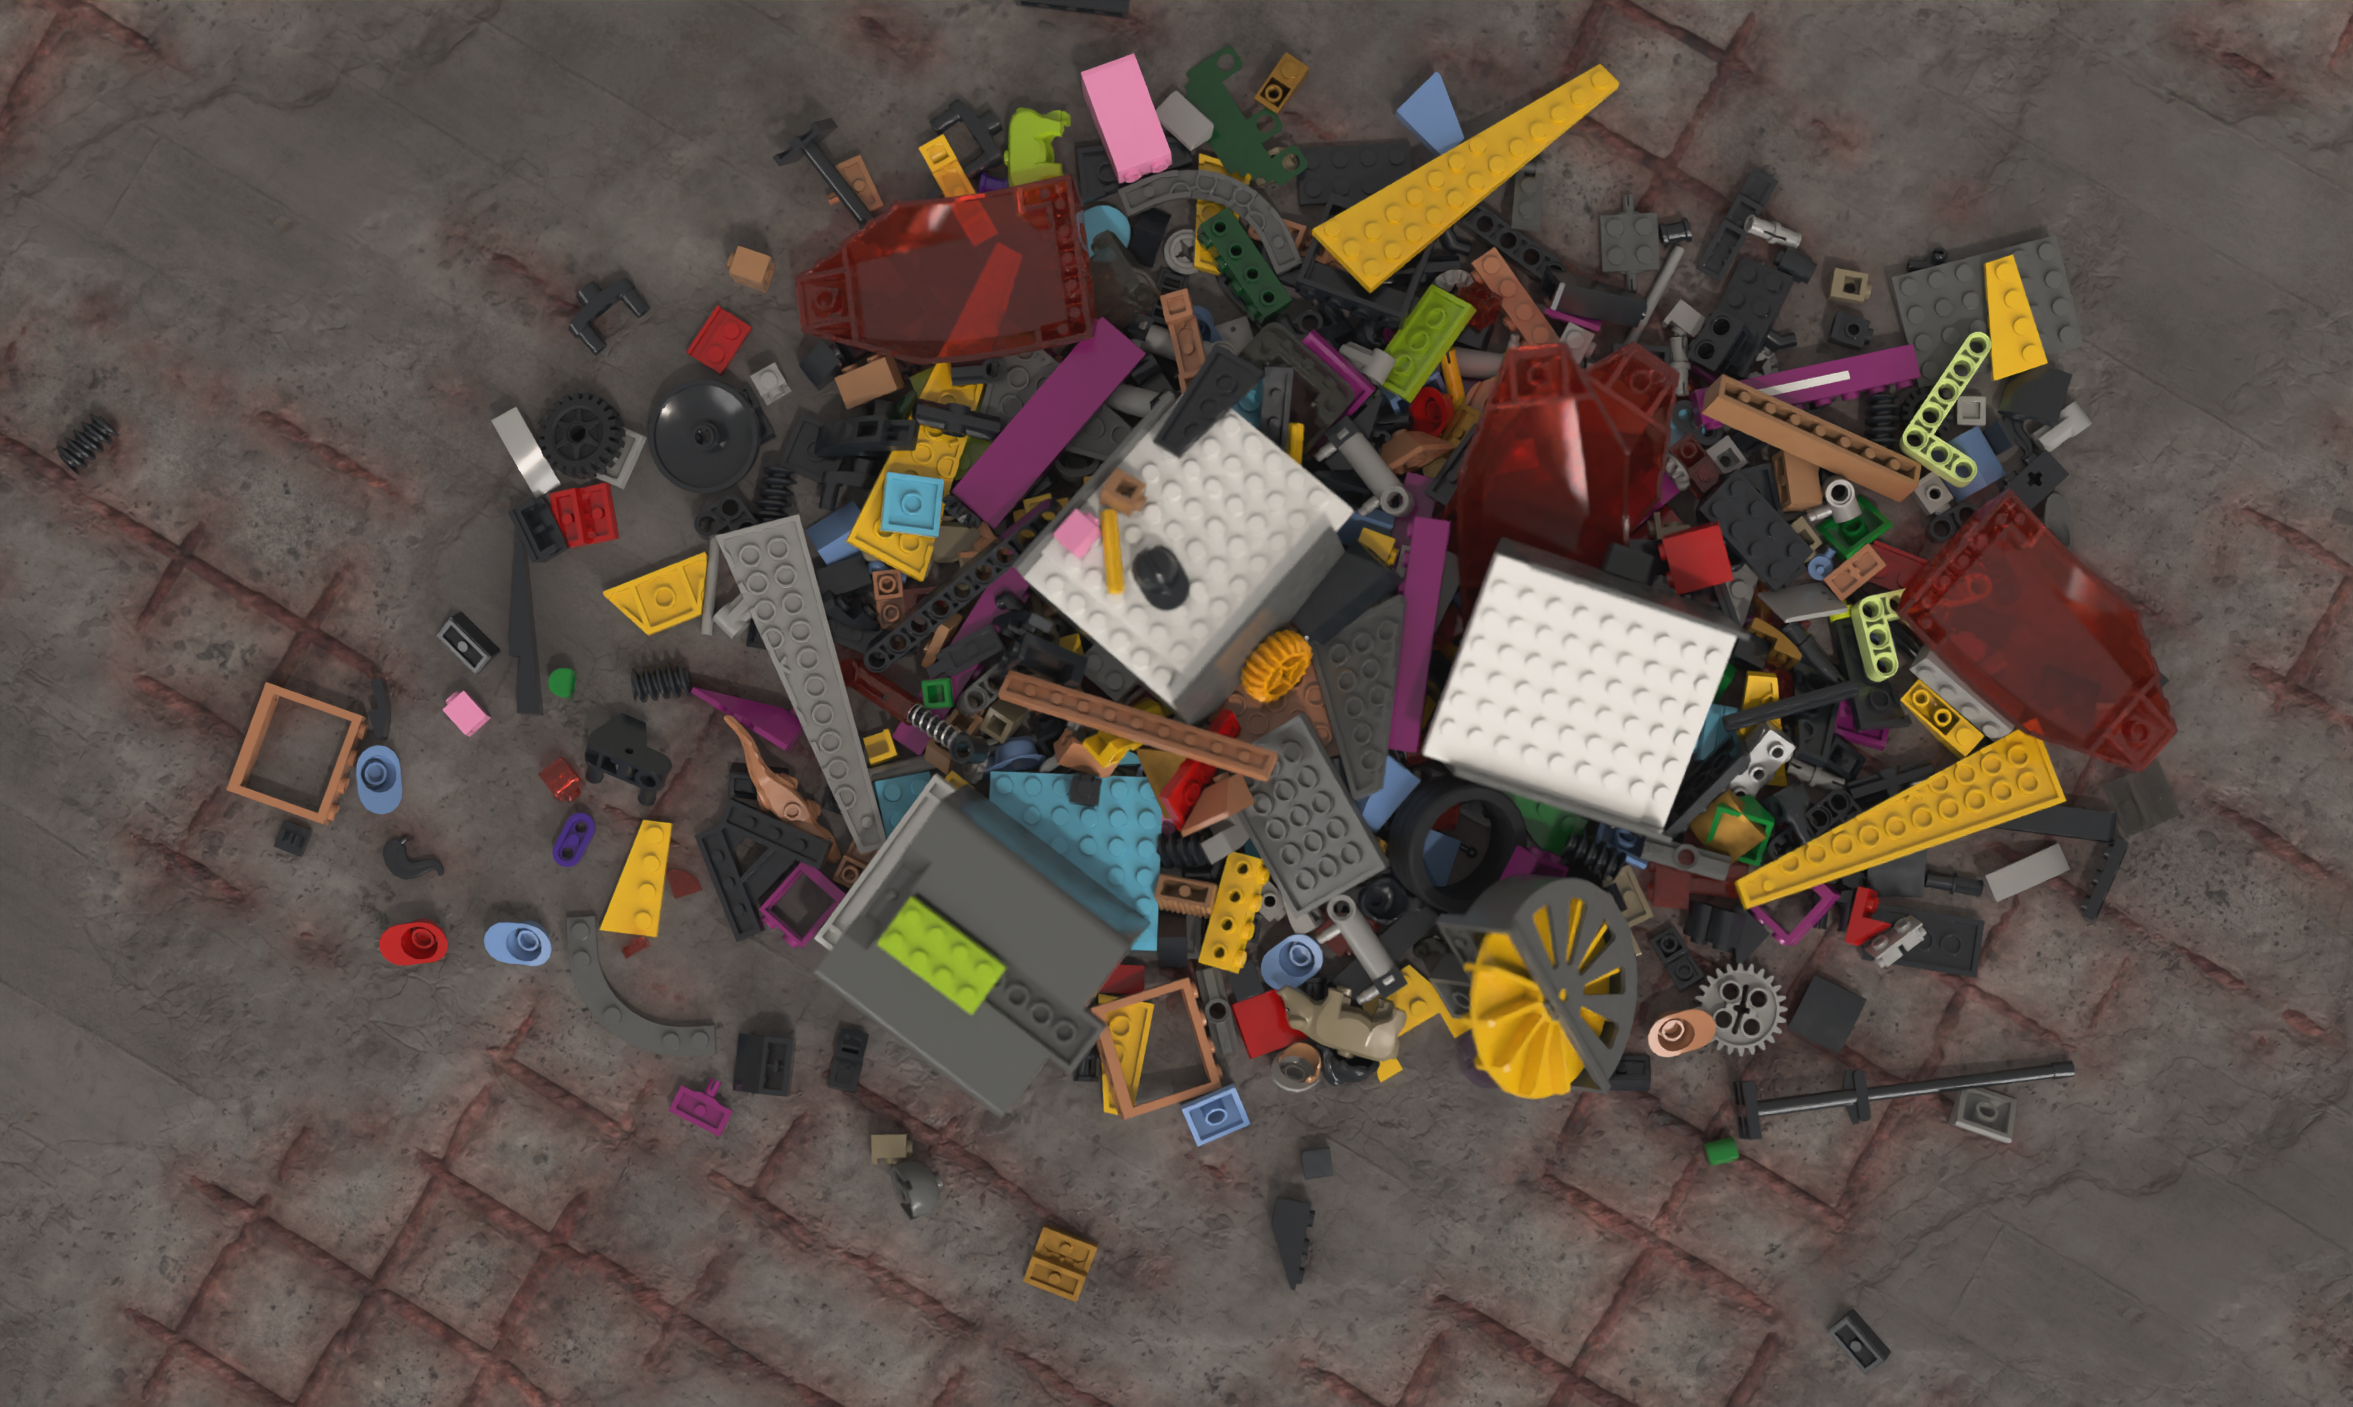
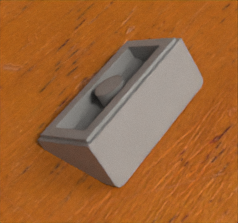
(1184, 121)

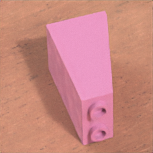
(1126, 119)

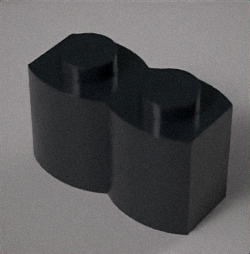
(1714, 925)

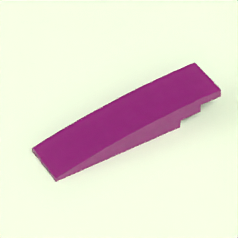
(1048, 424)

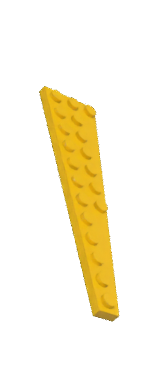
(1408, 215)
(934, 457)
(1969, 796)

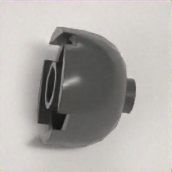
(917, 1187)

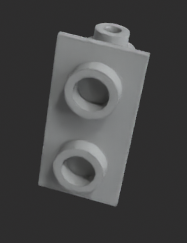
(1885, 948)

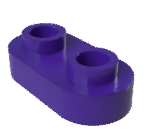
(573, 839)

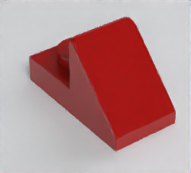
(1861, 926)

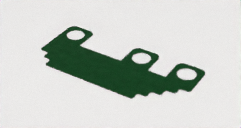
(1234, 138)

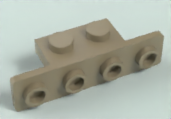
(1637, 905)

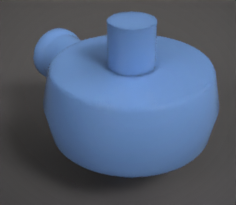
(1821, 564)

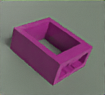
(1526, 859)
(1829, 897)
(774, 920)

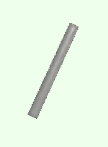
(1656, 292)
(710, 585)

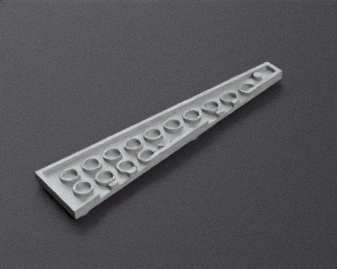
(787, 608)

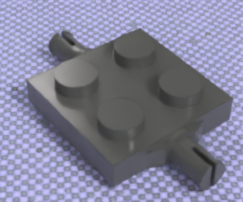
(1630, 243)

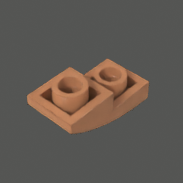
(888, 596)
(852, 866)

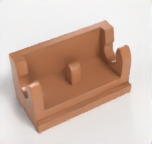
(1855, 572)
(1075, 756)

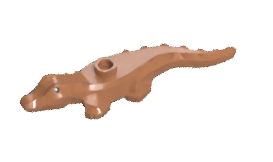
(779, 792)

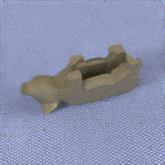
(951, 539)
(1345, 1026)

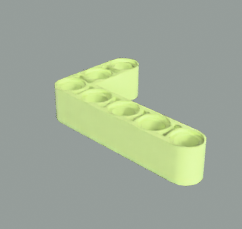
(1940, 409)
(1878, 625)

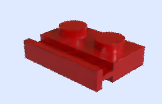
(719, 340)
(1900, 568)

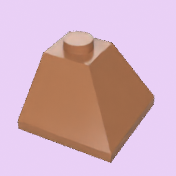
(1412, 451)
(1218, 802)

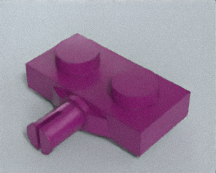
(702, 1108)

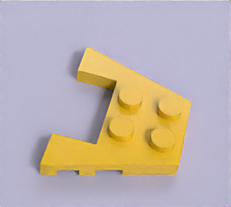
(1420, 1003)

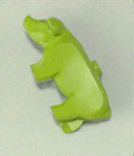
(1029, 145)

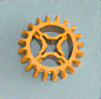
(1276, 666)

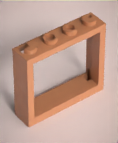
(255, 737)
(1110, 1059)

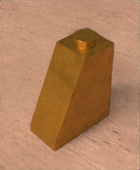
(1159, 769)

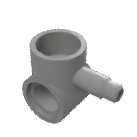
(1841, 508)

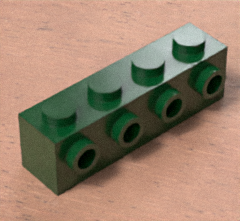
(1243, 266)

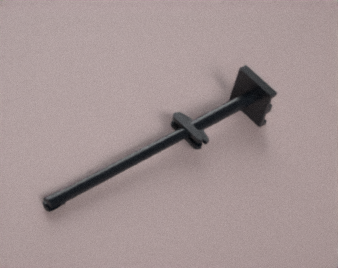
(808, 146)
(1856, 1095)

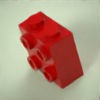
(1696, 558)

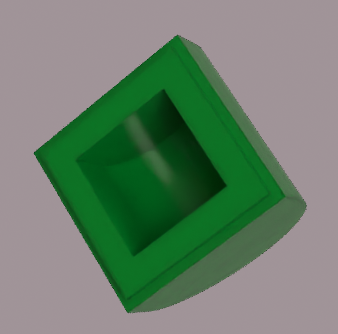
(563, 683)
(937, 693)
(1721, 1151)

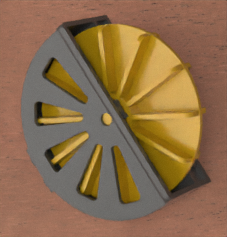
(1543, 982)

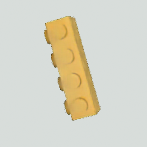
(1234, 912)

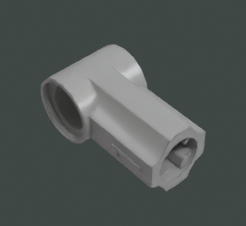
(1373, 364)
(2070, 423)
(733, 617)

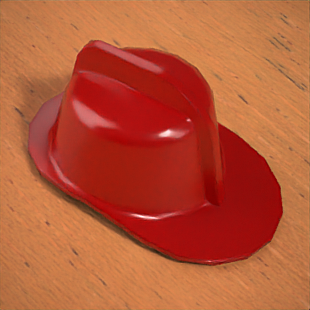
(1431, 411)
(414, 942)

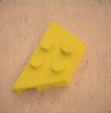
(663, 596)

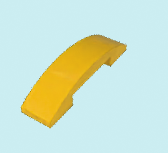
(946, 168)

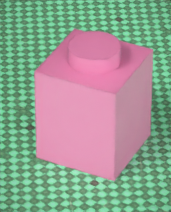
(1078, 533)
(465, 712)

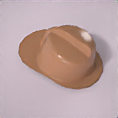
(1681, 1032)

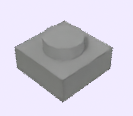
(1970, 411)

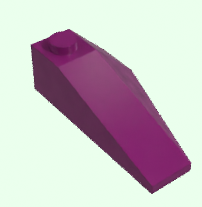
(766, 720)

